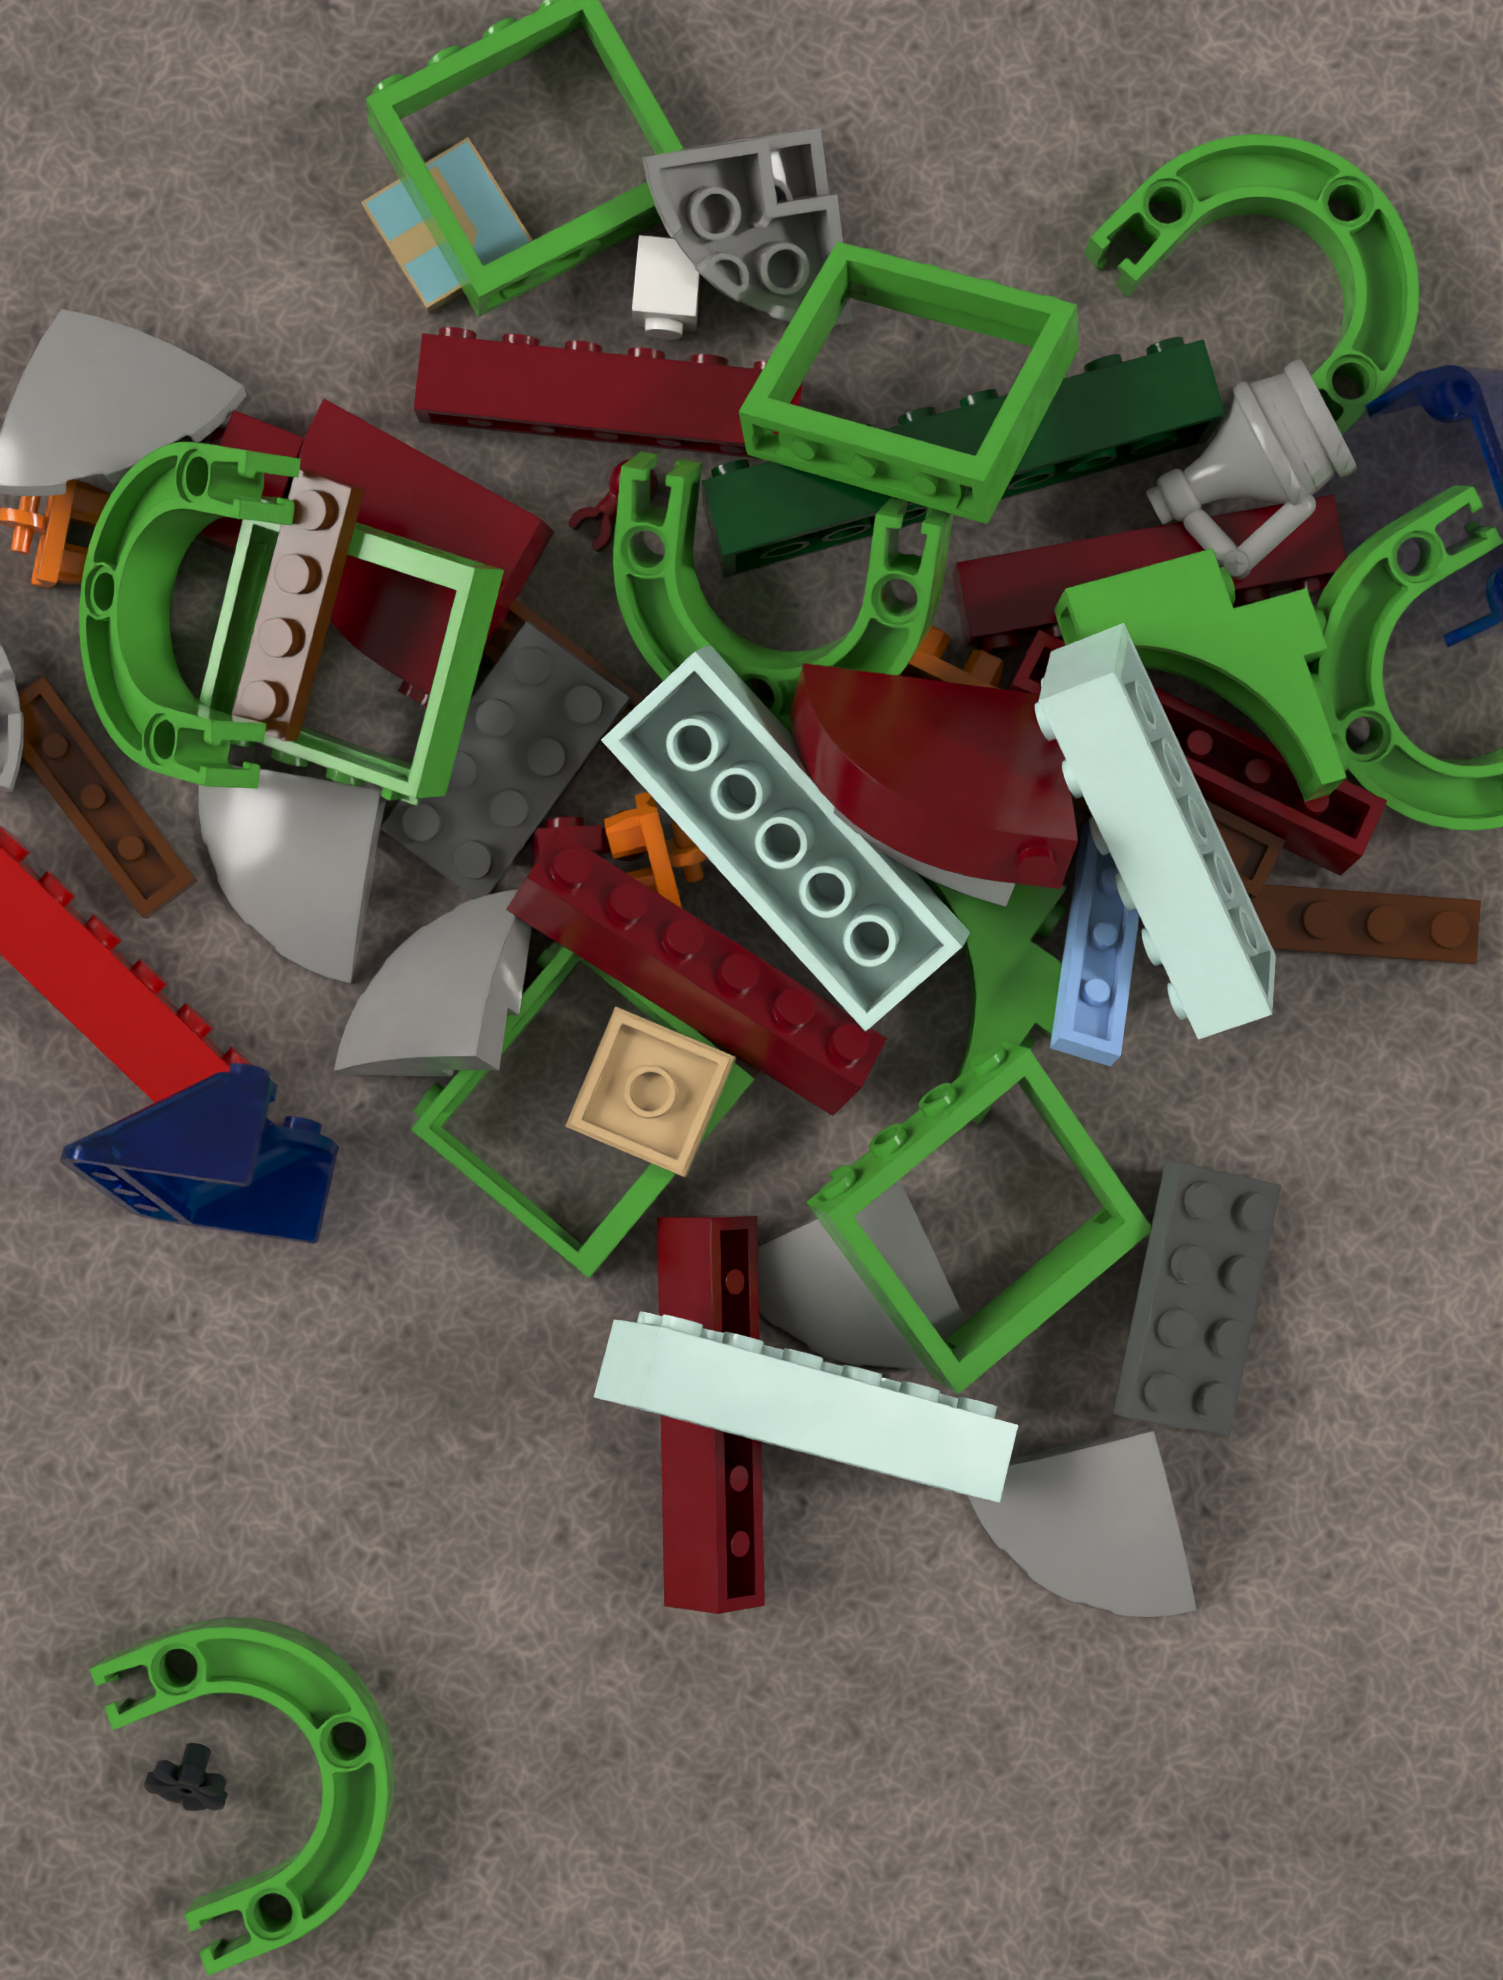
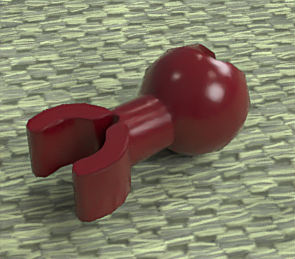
(607, 507)

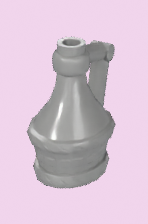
(1269, 448)

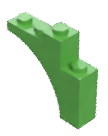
(1246, 654)
(1009, 975)

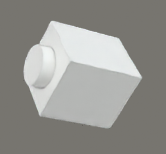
(665, 289)

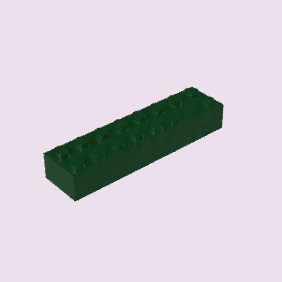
(1093, 425)

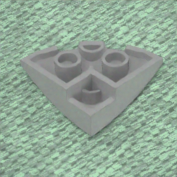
(752, 215)
(102, 402)
(297, 863)
(442, 996)
(825, 1304)
(1095, 1525)

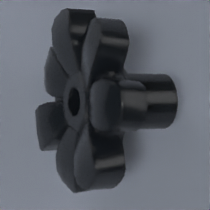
(189, 1781)

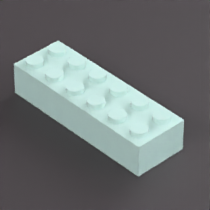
(756, 814)
(1157, 832)
(806, 1404)

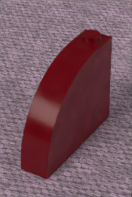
(406, 493)
(939, 771)

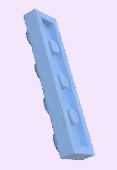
(1095, 961)

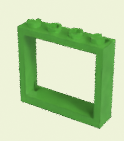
(455, 68)
(891, 461)
(453, 682)
(441, 1104)
(1041, 1288)

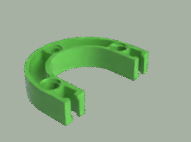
(1293, 184)
(128, 605)
(1360, 613)
(674, 620)
(317, 1694)

